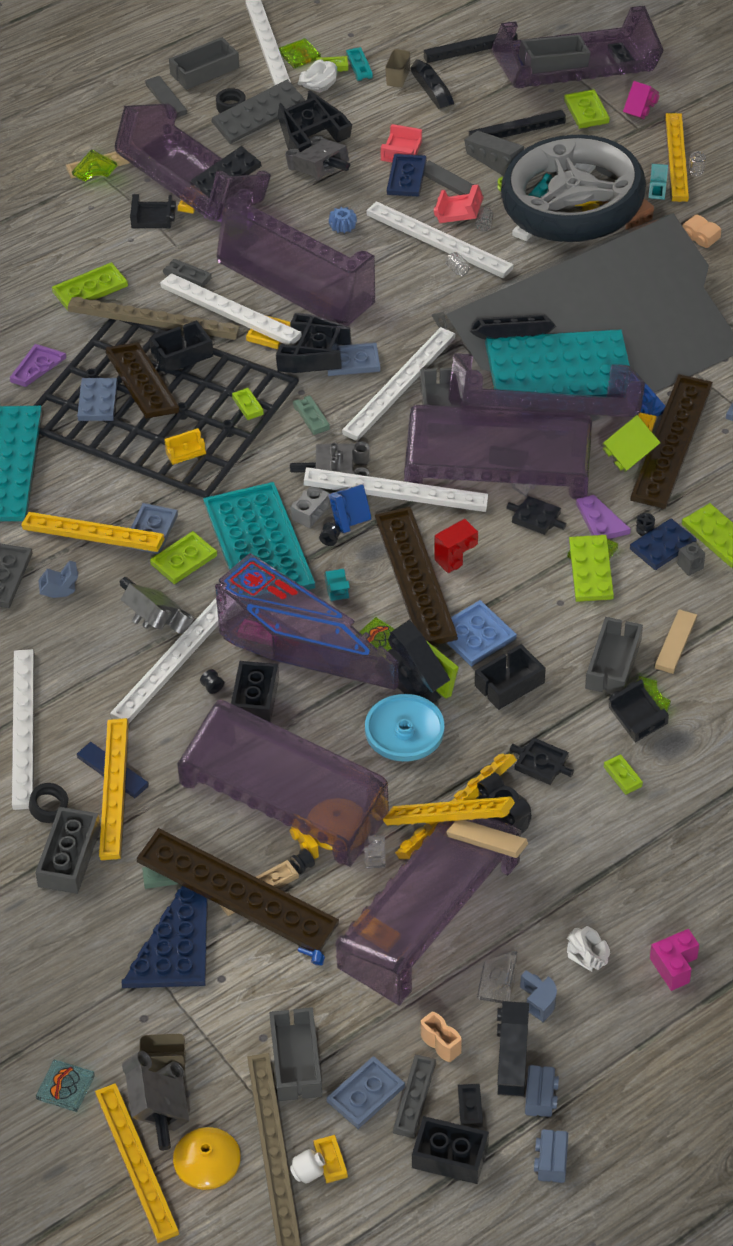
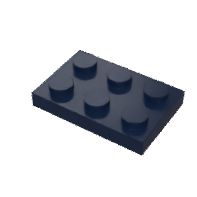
(406, 175)
(662, 544)

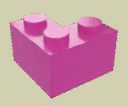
(639, 100)
(672, 958)

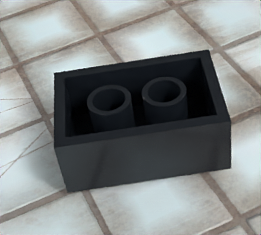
(256, 688)
(450, 1150)

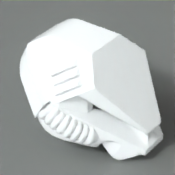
(319, 76)
(587, 948)

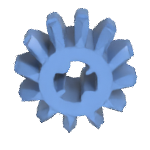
(342, 220)

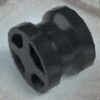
(645, 523)
(330, 534)
(212, 681)
(302, 861)

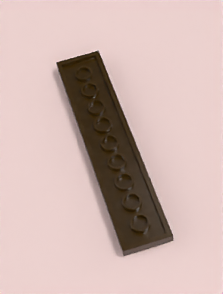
(675, 435)
(415, 576)
(237, 891)

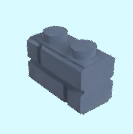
(540, 1089)
(553, 1156)

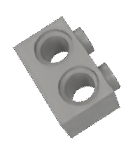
(310, 506)

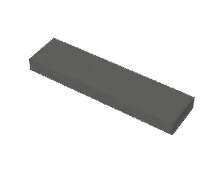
(165, 95)
(447, 178)
(414, 1096)

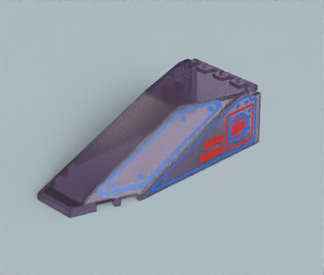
(293, 626)

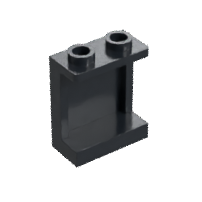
(152, 213)
(637, 711)

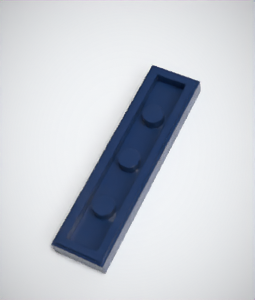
(95, 758)

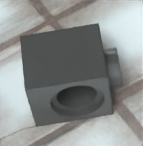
(691, 558)

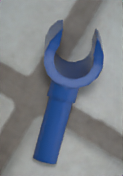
(317, 956)

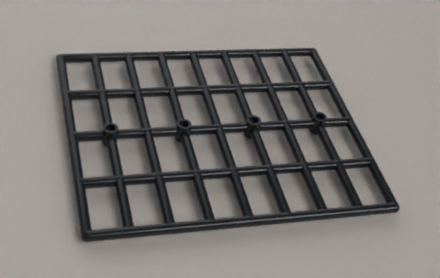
(226, 426)

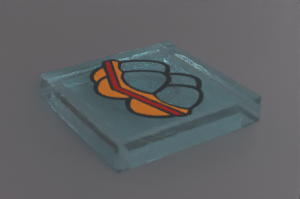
(65, 1085)

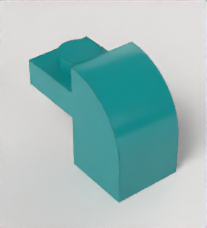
(658, 181)
(337, 585)

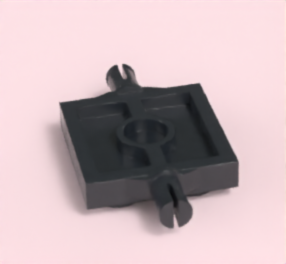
(536, 515)
(541, 760)

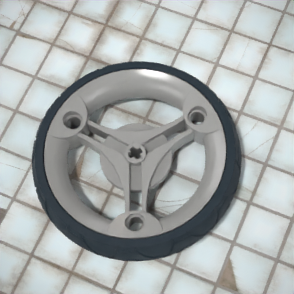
(573, 187)

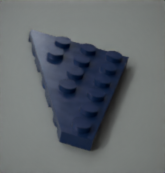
(176, 948)

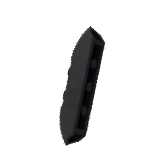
(432, 84)
(512, 326)

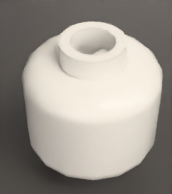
(307, 1166)

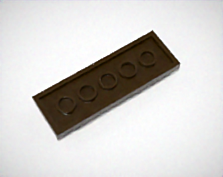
(142, 380)

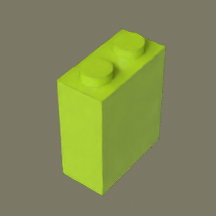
(630, 444)

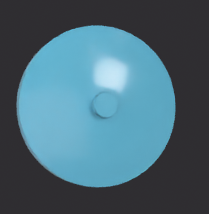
(404, 727)

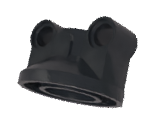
(519, 814)

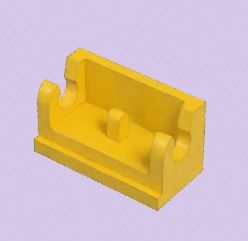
(185, 446)

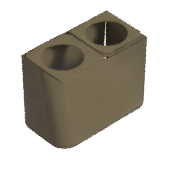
(397, 68)
(159, 1044)

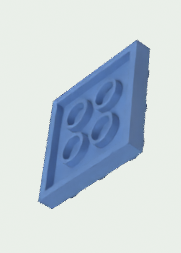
(479, 633)

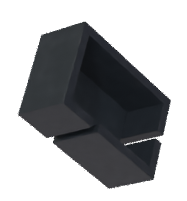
(176, 354)
(508, 684)

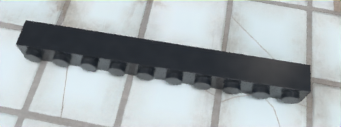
(461, 48)
(524, 125)

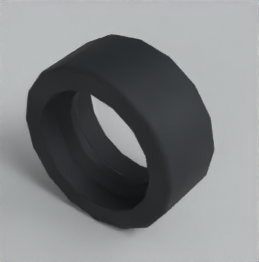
(227, 95)
(47, 789)

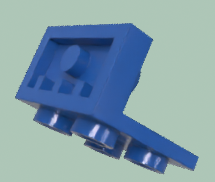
(651, 403)
(350, 507)

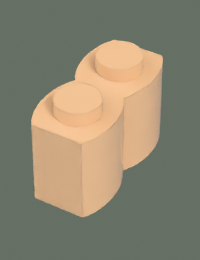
(702, 231)
(441, 1037)

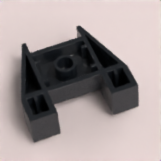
(310, 118)
(315, 348)
(418, 666)
(513, 1047)

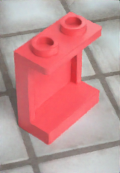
(401, 141)
(458, 207)

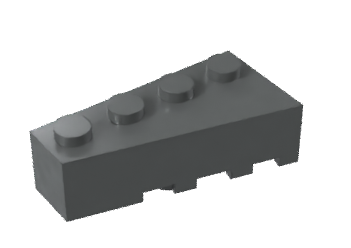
(492, 151)

